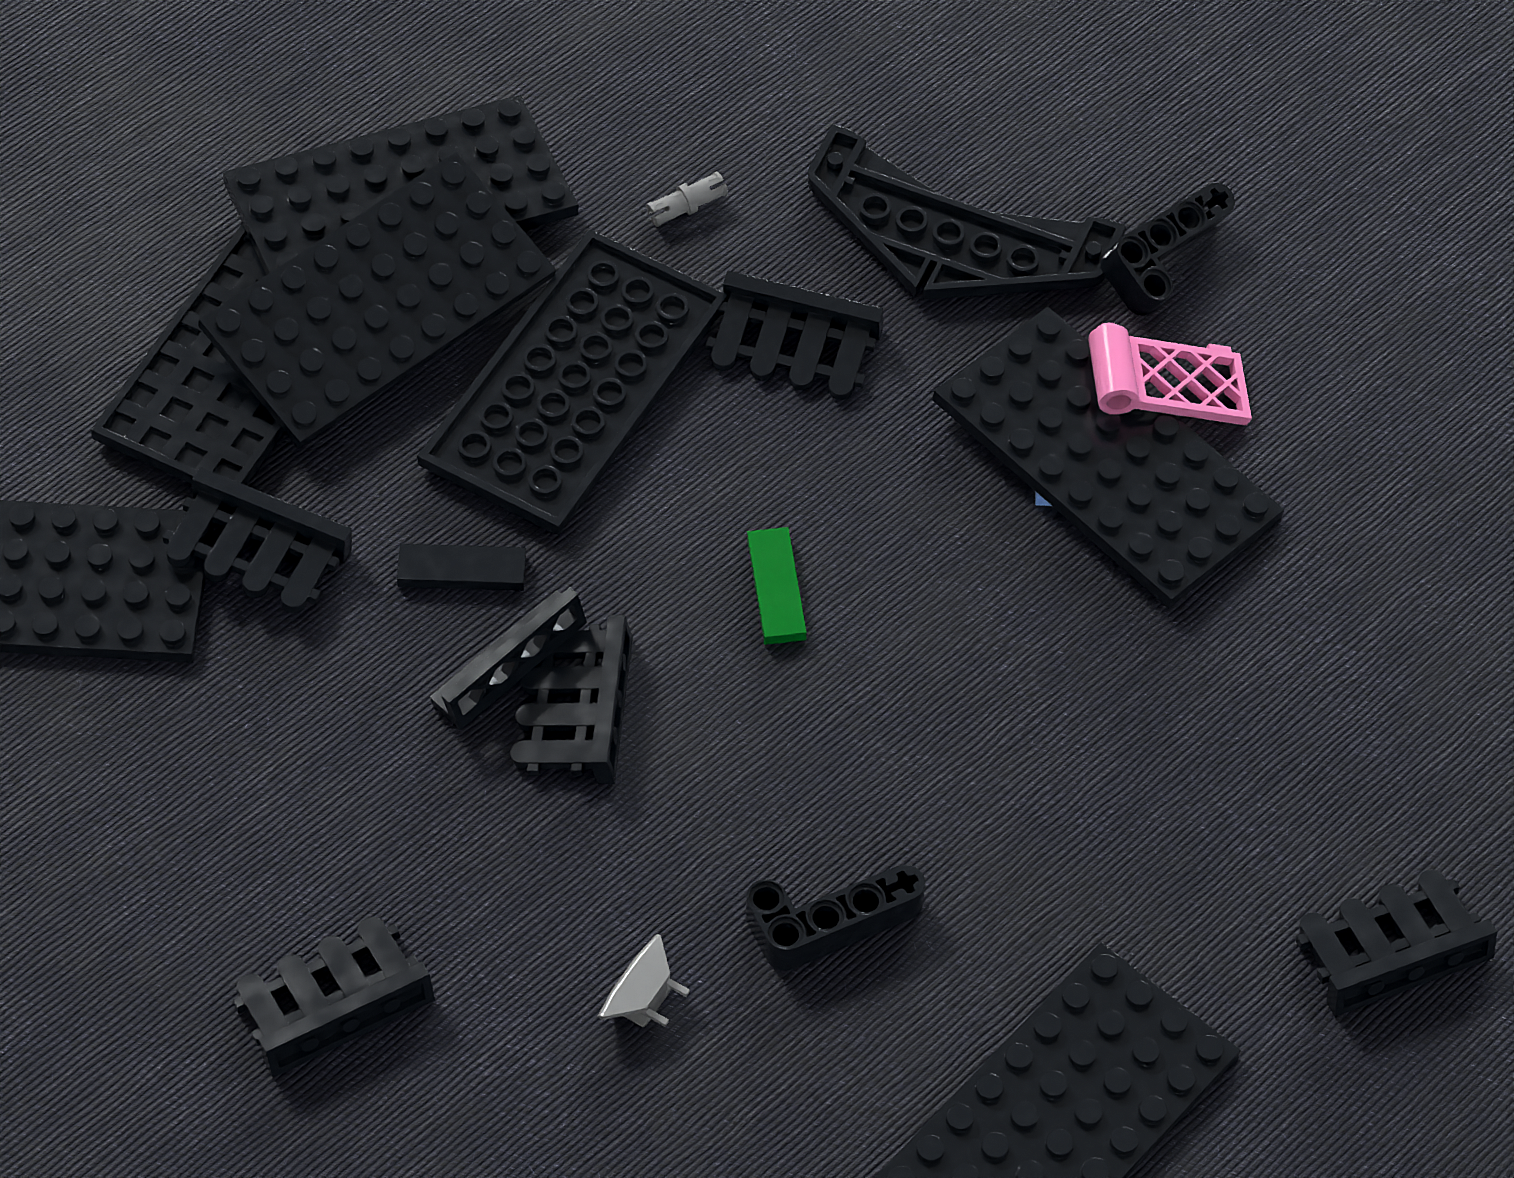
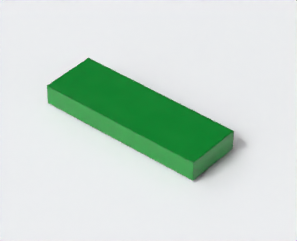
(776, 585)

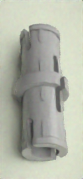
(687, 199)

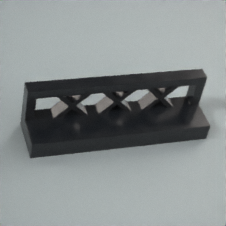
(510, 658)

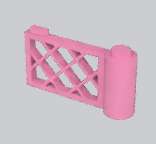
(1121, 382)

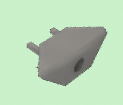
(643, 987)

